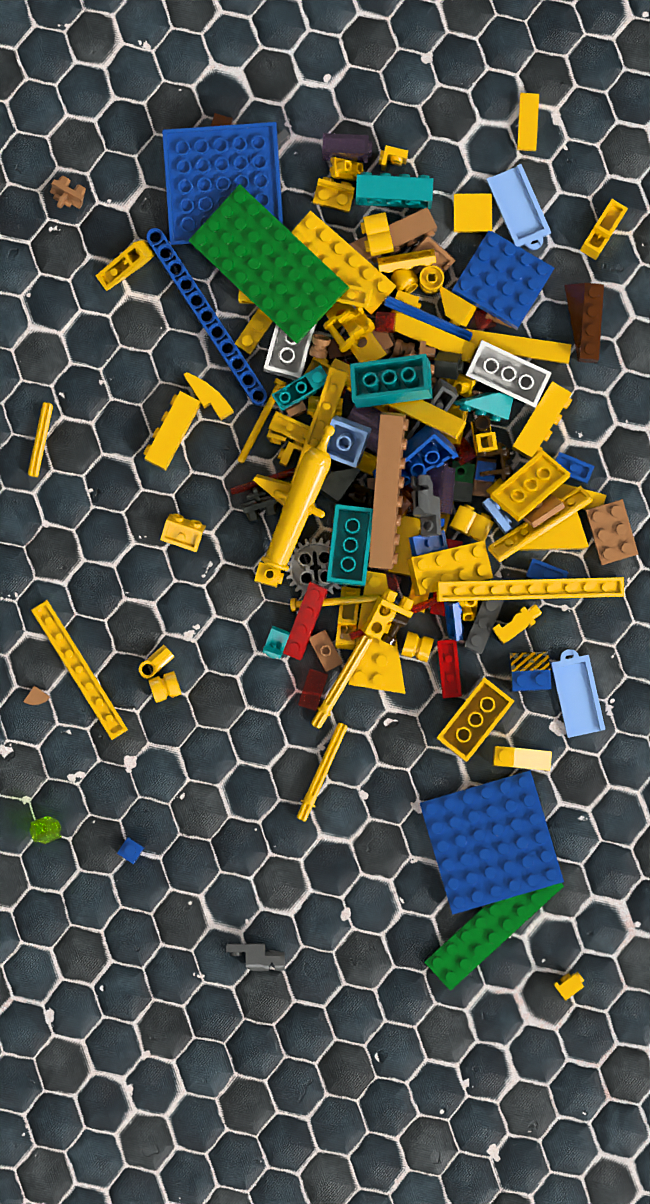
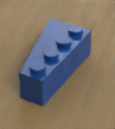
(425, 451)

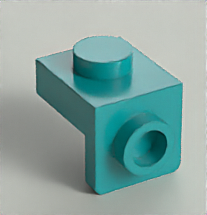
(276, 642)

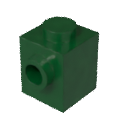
(463, 473)

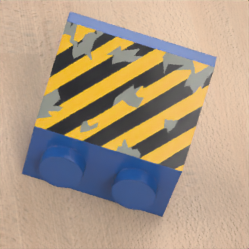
(530, 671)

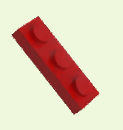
(449, 668)

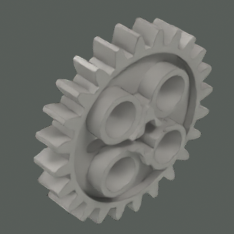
(298, 569)

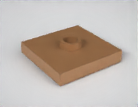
(544, 510)

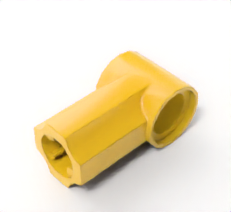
(157, 661)

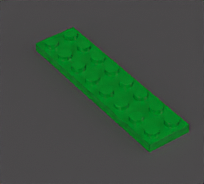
(485, 934)

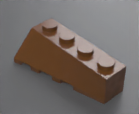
(585, 311)

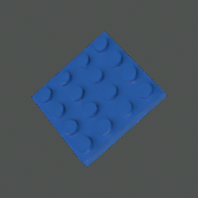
(503, 279)

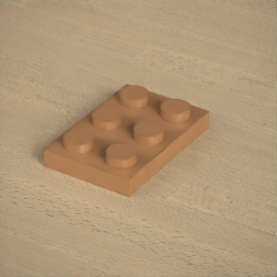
(611, 532)

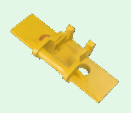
(358, 328)

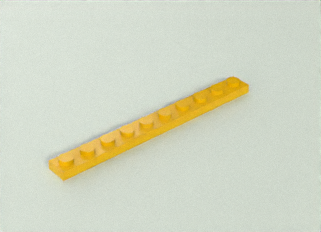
(530, 589)

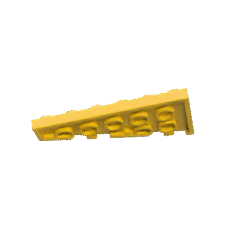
(381, 662)

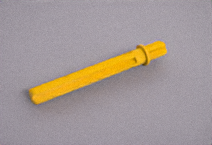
(340, 683)
(310, 797)

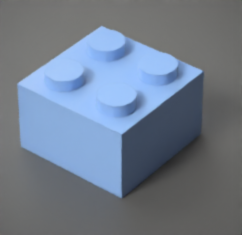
(348, 441)

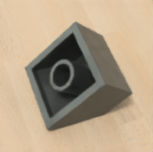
(338, 484)

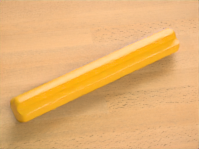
(40, 439)

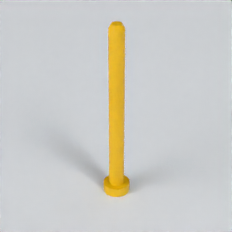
(260, 422)
(294, 604)

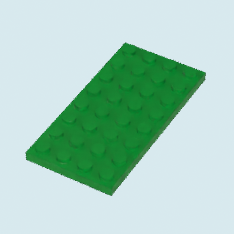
(268, 264)

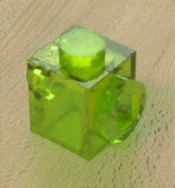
(45, 830)

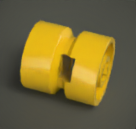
(431, 279)
(417, 646)
(165, 686)

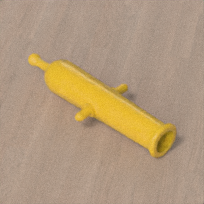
(299, 503)

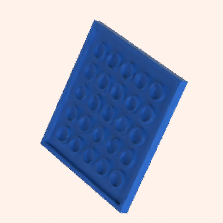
(210, 163)
(491, 842)

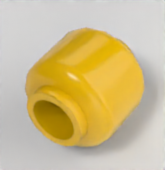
(405, 280)

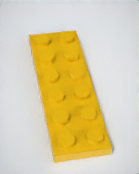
(343, 259)

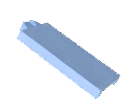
(519, 207)
(577, 694)

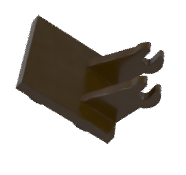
(504, 453)

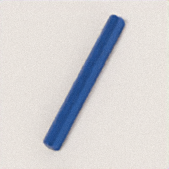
(427, 318)

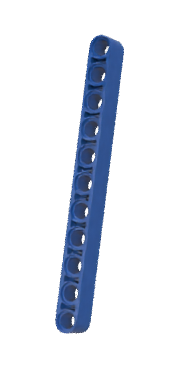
(200, 310)

